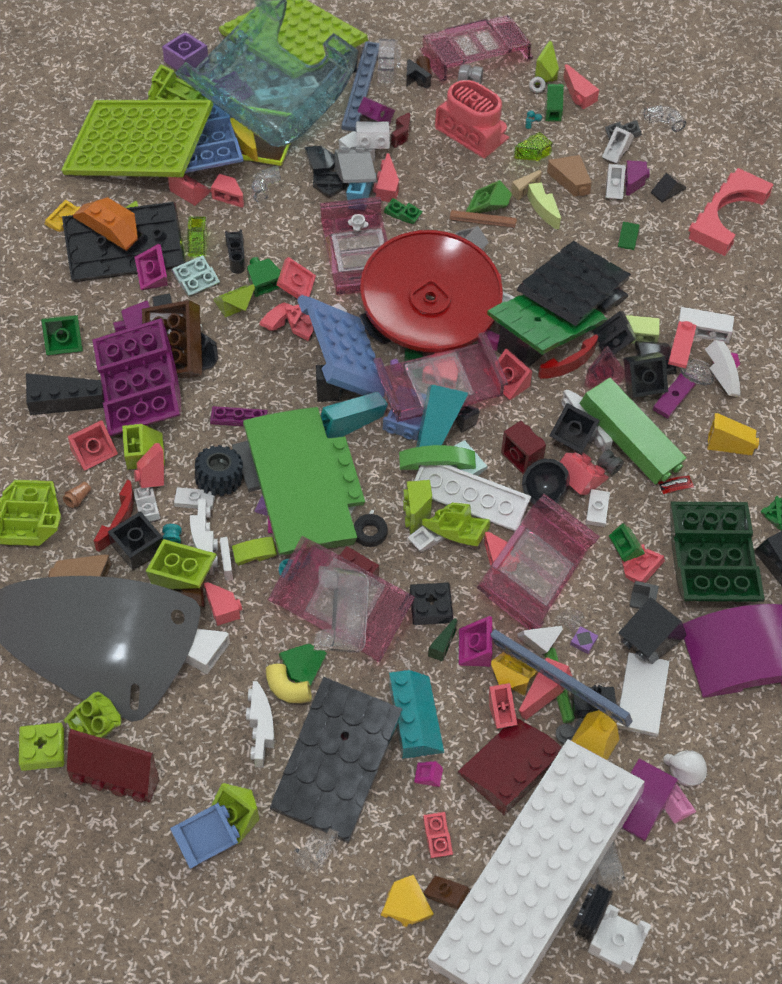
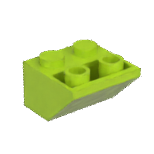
(138, 441)
(417, 503)

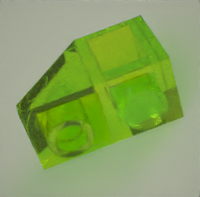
(533, 148)
(196, 236)

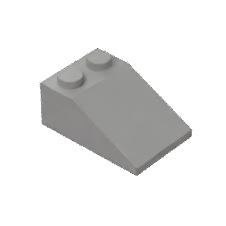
(354, 165)

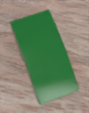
(404, 213)

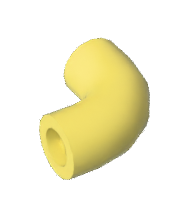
(284, 689)

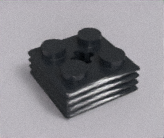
(423, 612)
(592, 912)

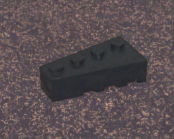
(62, 394)

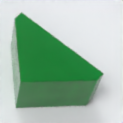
(628, 235)

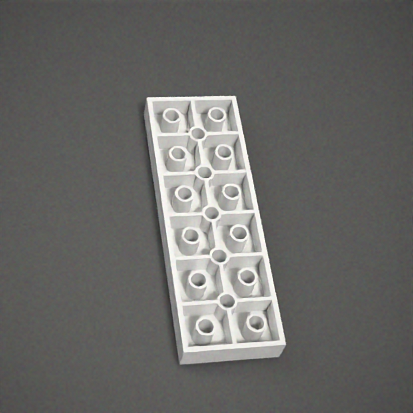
(537, 871)

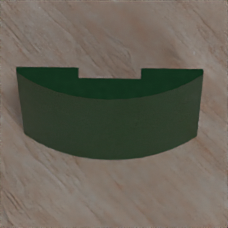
(714, 552)

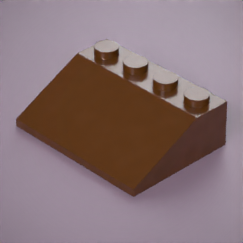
(184, 334)

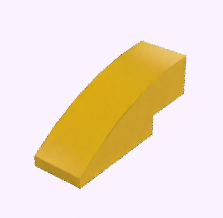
(245, 139)

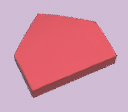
(299, 322)
(644, 566)

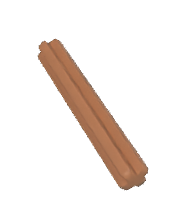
(483, 218)

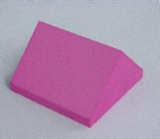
(151, 268)
(476, 643)

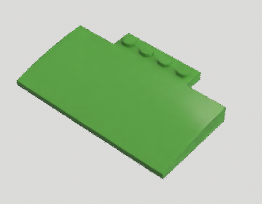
(304, 479)

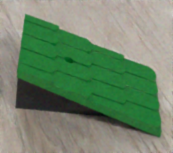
(533, 330)

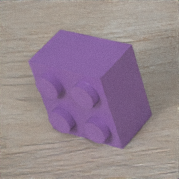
(184, 49)

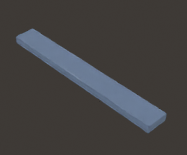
(360, 85)
(562, 678)

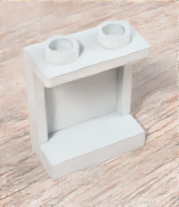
(373, 135)

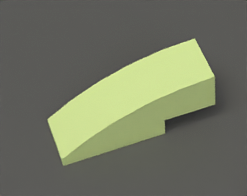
(544, 204)

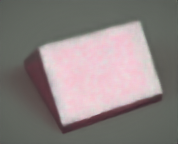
(604, 367)

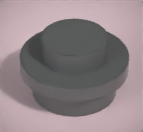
(565, 732)

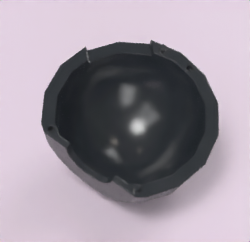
(546, 478)

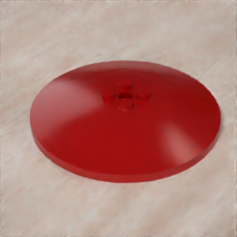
(434, 265)

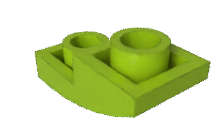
(254, 549)

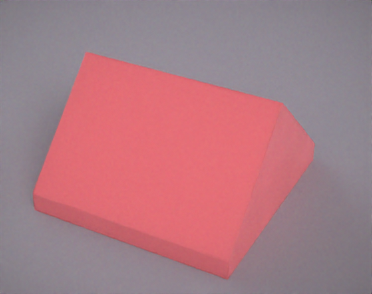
(188, 189)
(516, 373)
(92, 445)

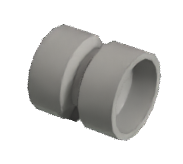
(468, 73)

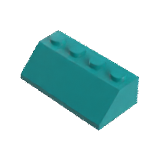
(418, 723)

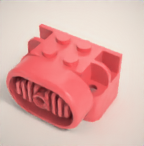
(472, 117)

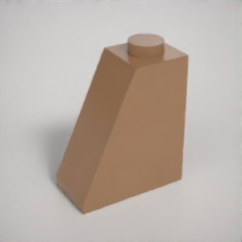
(570, 174)
(84, 566)

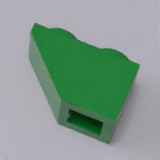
(554, 102)

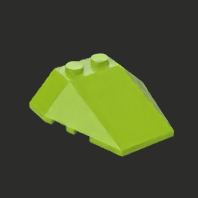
(169, 87)
(28, 513)

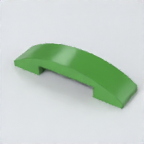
(437, 455)

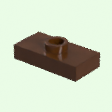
(446, 892)

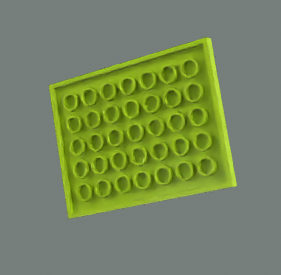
(306, 29)
(138, 138)

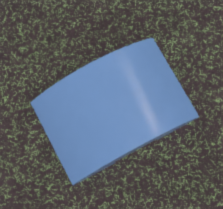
(216, 144)

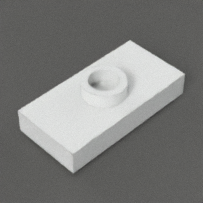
(189, 498)
(597, 508)

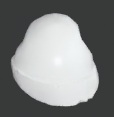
(687, 767)

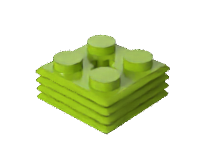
(51, 753)

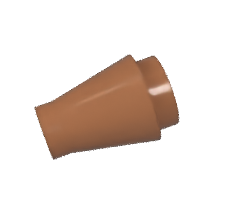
(76, 495)

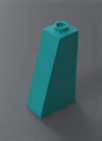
(352, 414)
(439, 414)

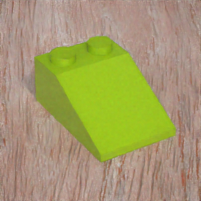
(179, 566)

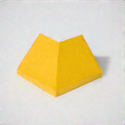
(513, 671)

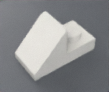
(615, 181)

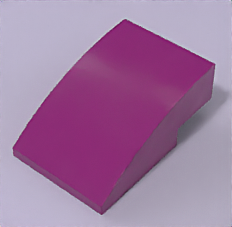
(656, 792)

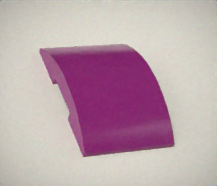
(137, 376)
(736, 648)

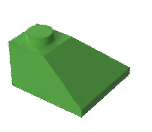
(490, 198)

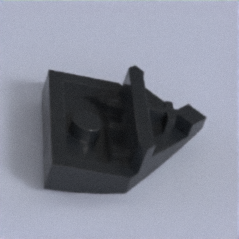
(320, 159)
(328, 183)

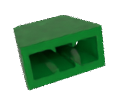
(263, 275)

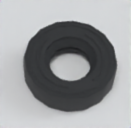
(370, 519)

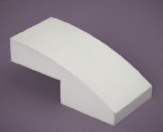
(424, 539)

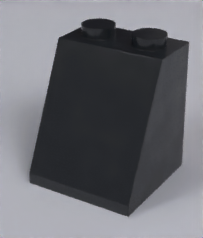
(652, 631)

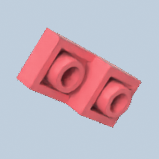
(275, 318)
(437, 835)

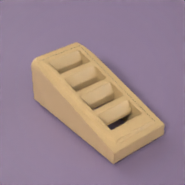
(520, 186)

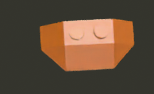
(110, 221)

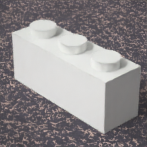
(709, 324)

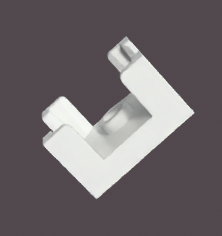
(618, 940)

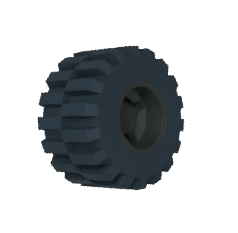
(218, 470)

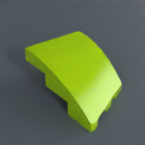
(458, 524)

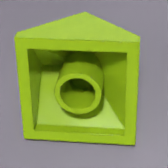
(547, 64)
(235, 300)
(240, 806)

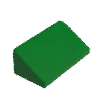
(626, 543)

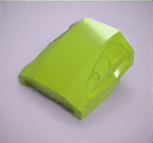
(94, 716)

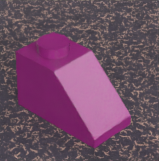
(635, 175)

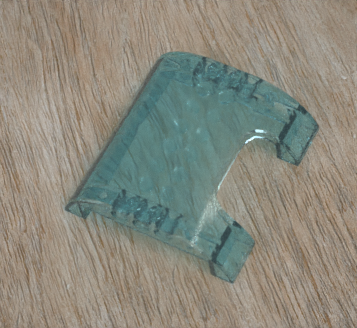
(267, 84)

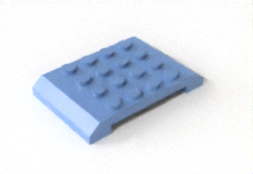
(344, 347)

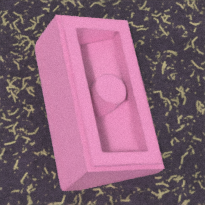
(678, 806)

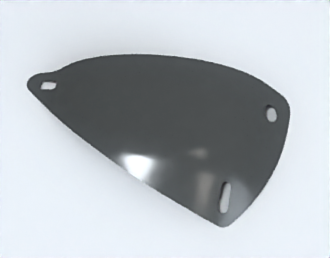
(99, 635)

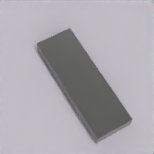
(249, 471)

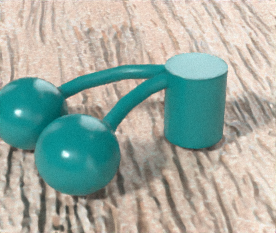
(538, 117)

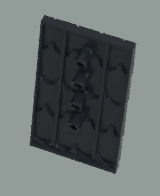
(97, 257)
(573, 282)
(332, 776)

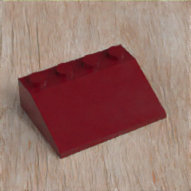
(510, 765)
(111, 766)

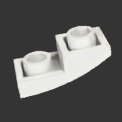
(146, 503)

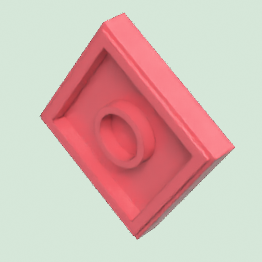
(295, 279)

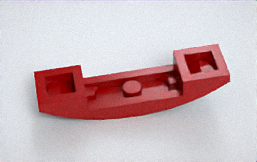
(555, 369)
(127, 501)

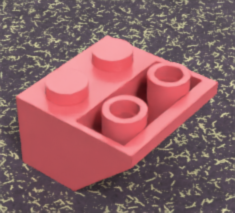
(583, 472)

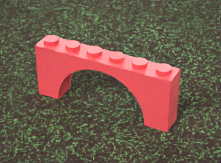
(739, 187)

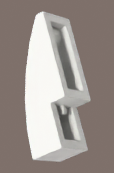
(724, 367)

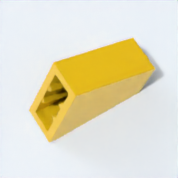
(731, 436)

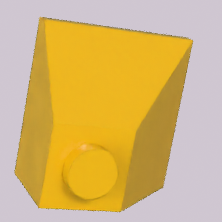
(597, 734)

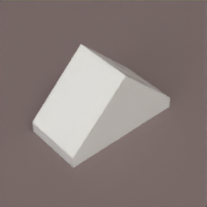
(540, 639)

